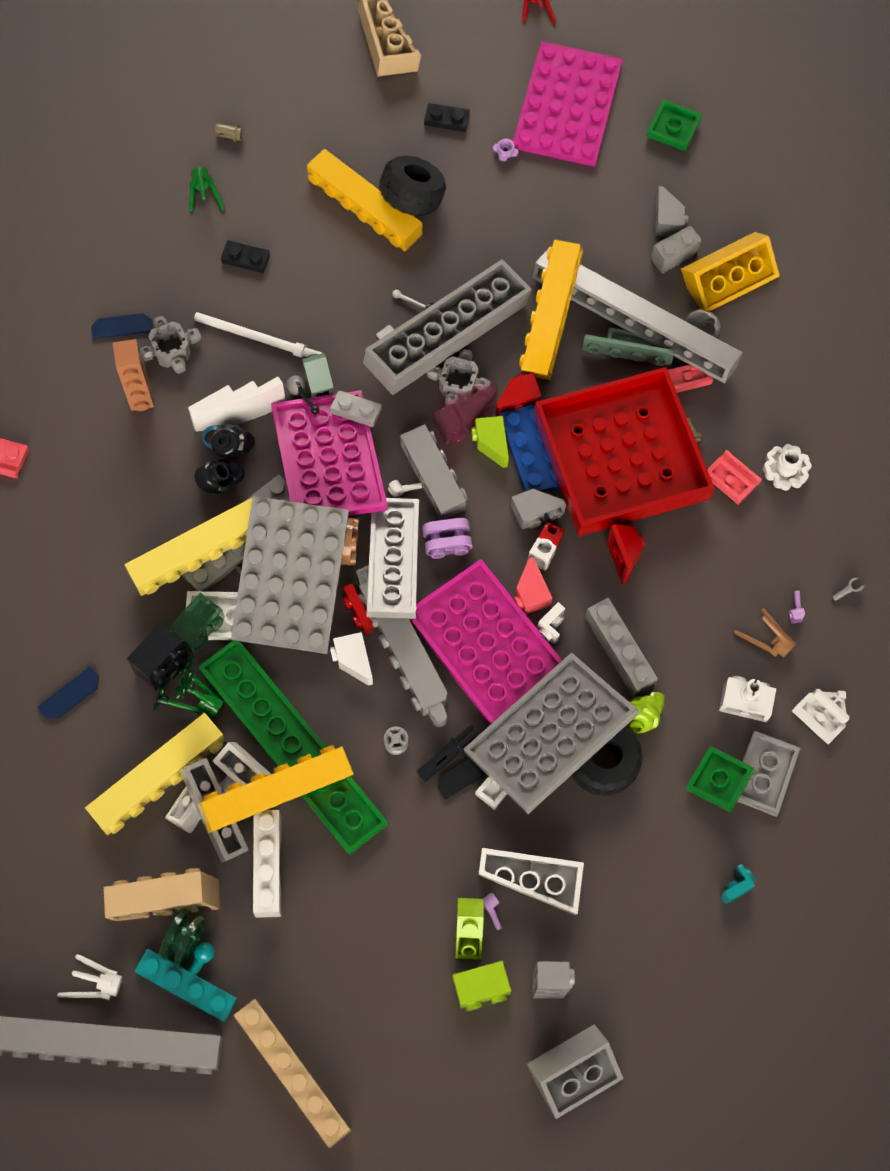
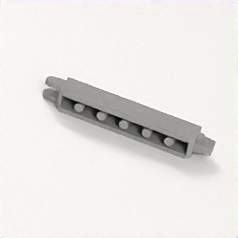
(410, 658)

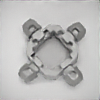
(175, 358)
(462, 364)

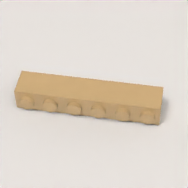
(292, 1073)

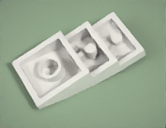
(238, 406)

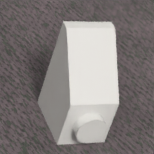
(352, 657)

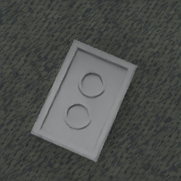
(773, 769)

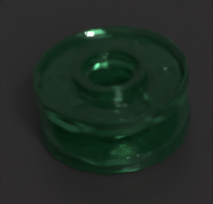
(182, 937)

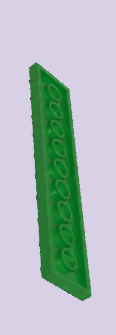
(288, 737)

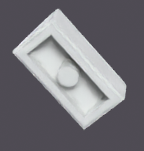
(184, 812)

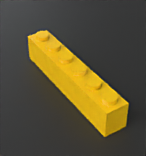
(363, 200)
(552, 309)
(272, 790)

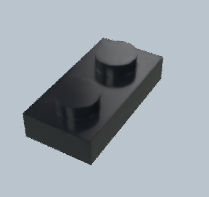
(446, 117)
(245, 256)

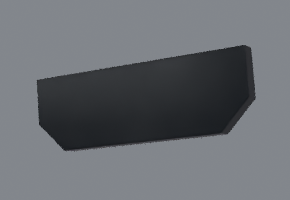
(459, 778)

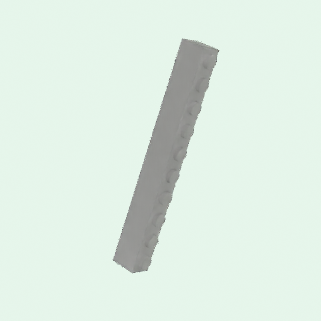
(650, 322)
(110, 1043)

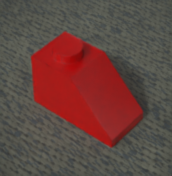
(519, 393)

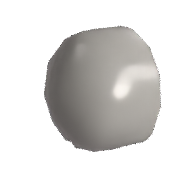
(705, 321)

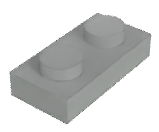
(356, 408)

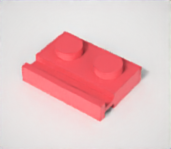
(12, 457)
(733, 477)

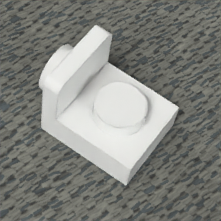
(551, 619)

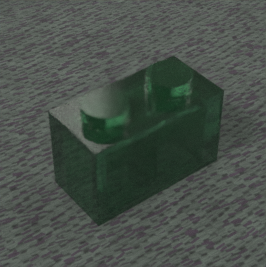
(198, 622)

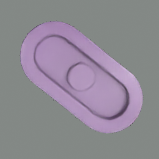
(439, 546)

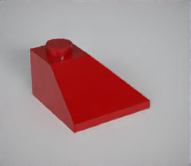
(625, 549)

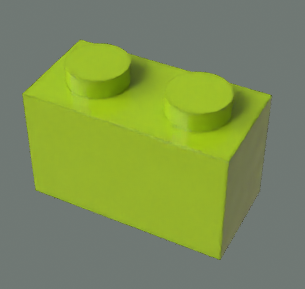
(481, 985)

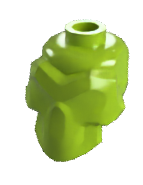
(649, 712)

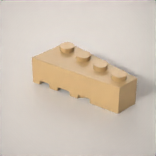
(161, 895)

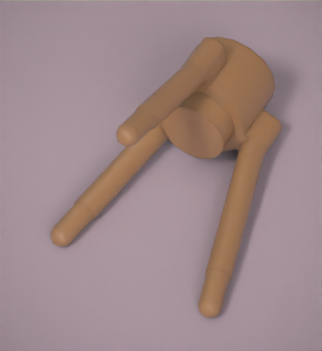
(782, 642)

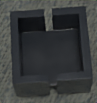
(158, 657)

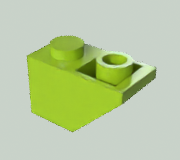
(469, 928)

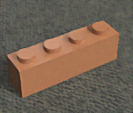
(133, 375)

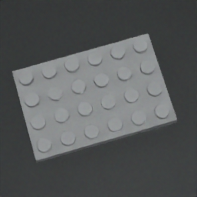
(290, 575)
(550, 732)

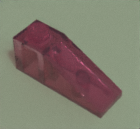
(458, 418)

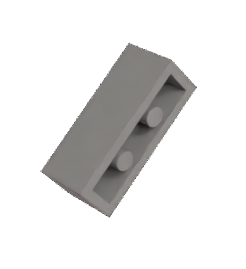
(552, 980)

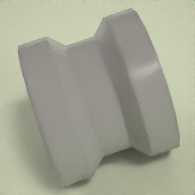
(394, 736)

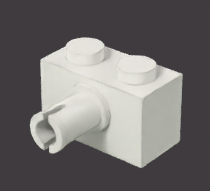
(747, 698)
(237, 765)

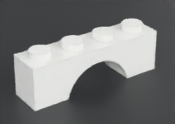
(267, 864)

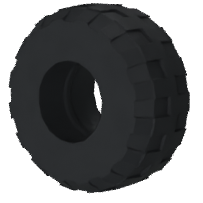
(412, 185)
(617, 779)

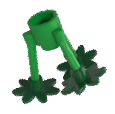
(208, 701)

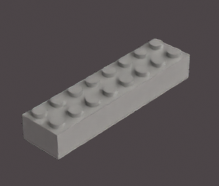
(446, 326)

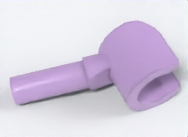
(796, 615)
(489, 903)

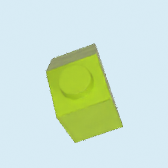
(491, 439)

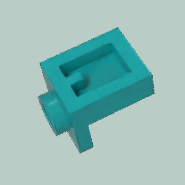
(734, 889)

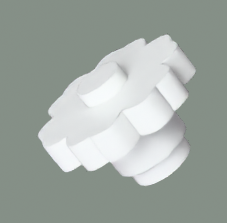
(786, 467)

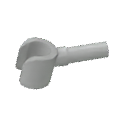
(847, 590)

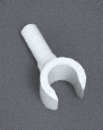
(397, 490)

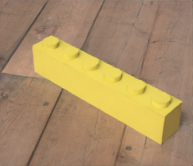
(190, 549)
(155, 775)

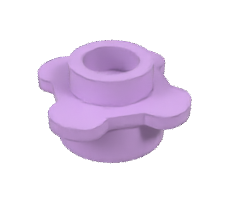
(505, 144)

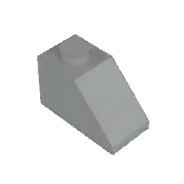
(669, 214)

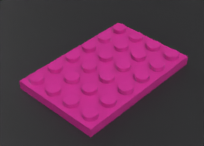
(567, 103)
(328, 457)
(484, 640)

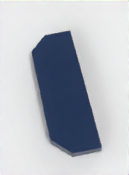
(121, 326)
(70, 694)

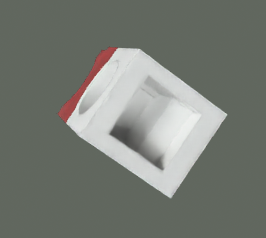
(546, 545)

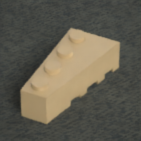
(387, 42)

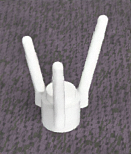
(108, 983)

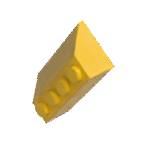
(731, 271)

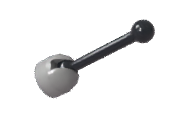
(295, 389)

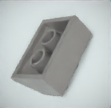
(575, 1071)

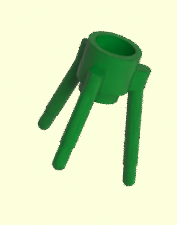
(201, 182)

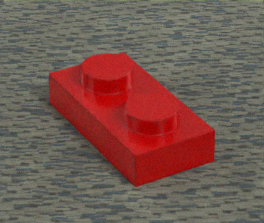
(360, 618)

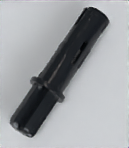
(449, 752)

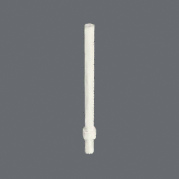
(297, 349)

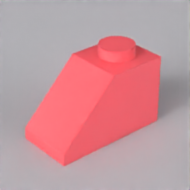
(532, 590)

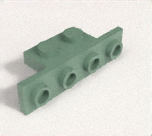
(629, 346)

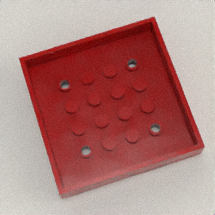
(622, 451)

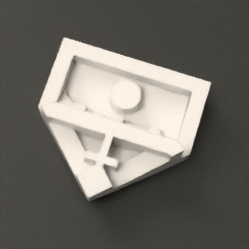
(823, 713)

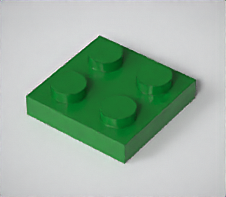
(674, 125)
(720, 779)

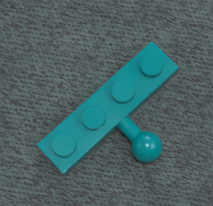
(186, 982)

